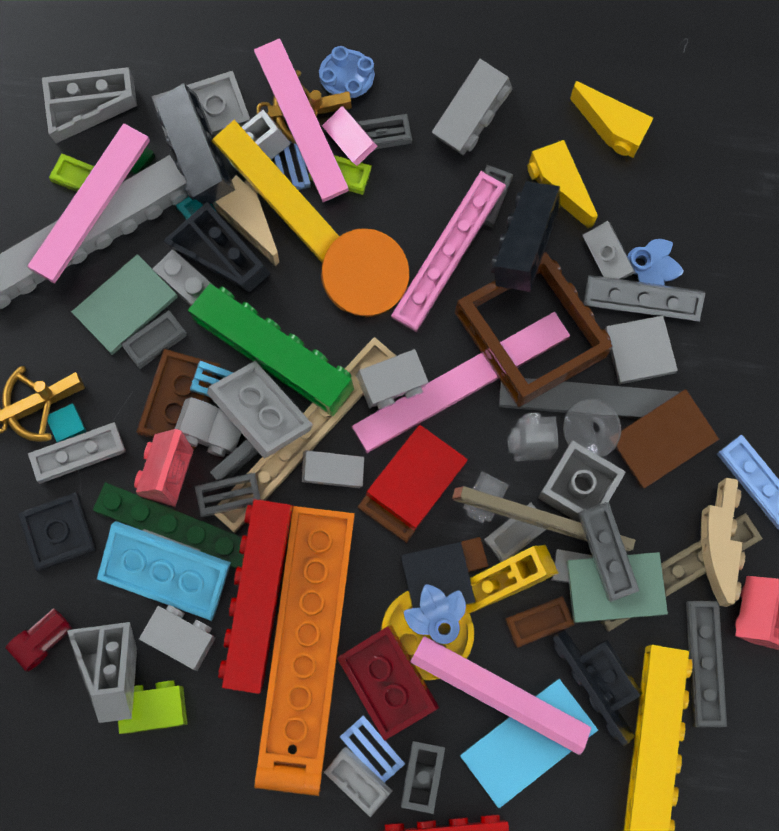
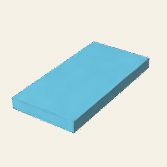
(163, 570)
(517, 755)

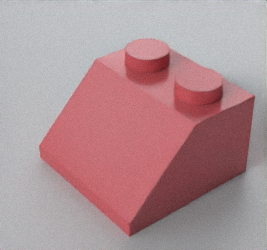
(759, 612)

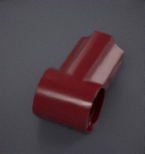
(31, 645)

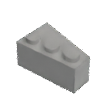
(86, 100)
(473, 107)
(107, 667)

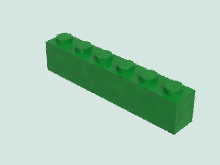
(272, 349)

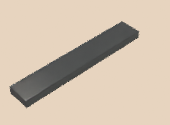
(625, 401)

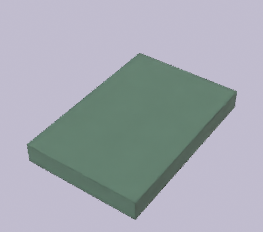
(124, 304)
(590, 601)

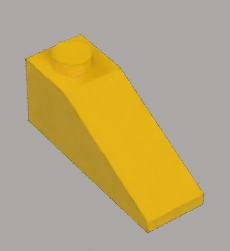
(615, 122)
(556, 167)
(511, 576)

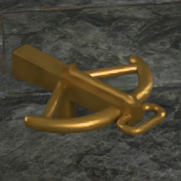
(318, 104)
(42, 399)

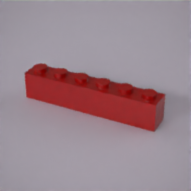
(257, 596)

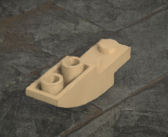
(721, 555)

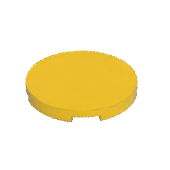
(395, 616)

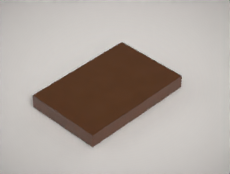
(169, 392)
(665, 439)

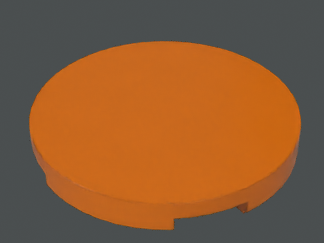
(365, 272)

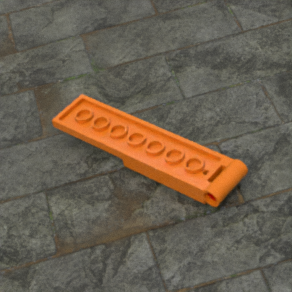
(305, 651)

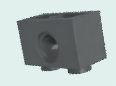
(422, 777)

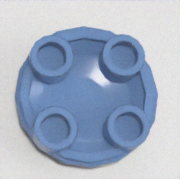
(346, 71)

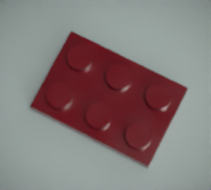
(387, 682)

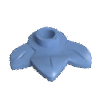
(658, 265)
(435, 610)

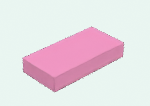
(349, 136)

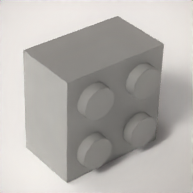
(580, 481)

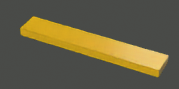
(275, 188)

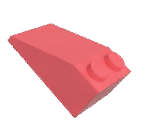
(164, 467)

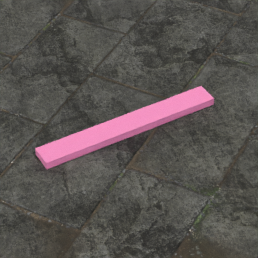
(457, 384)

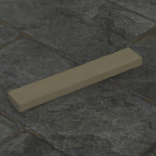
(526, 514)
(690, 565)

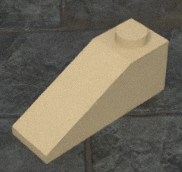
(246, 215)

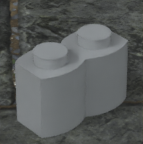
(208, 426)

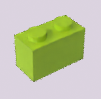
(156, 708)

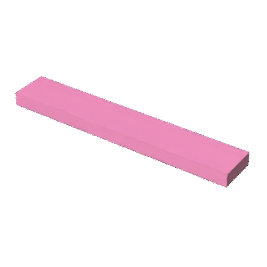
(301, 120)
(88, 203)
(448, 251)
(501, 695)

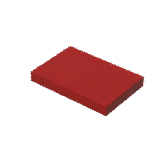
(416, 477)

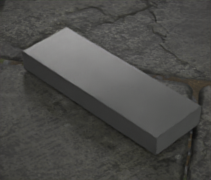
(608, 551)

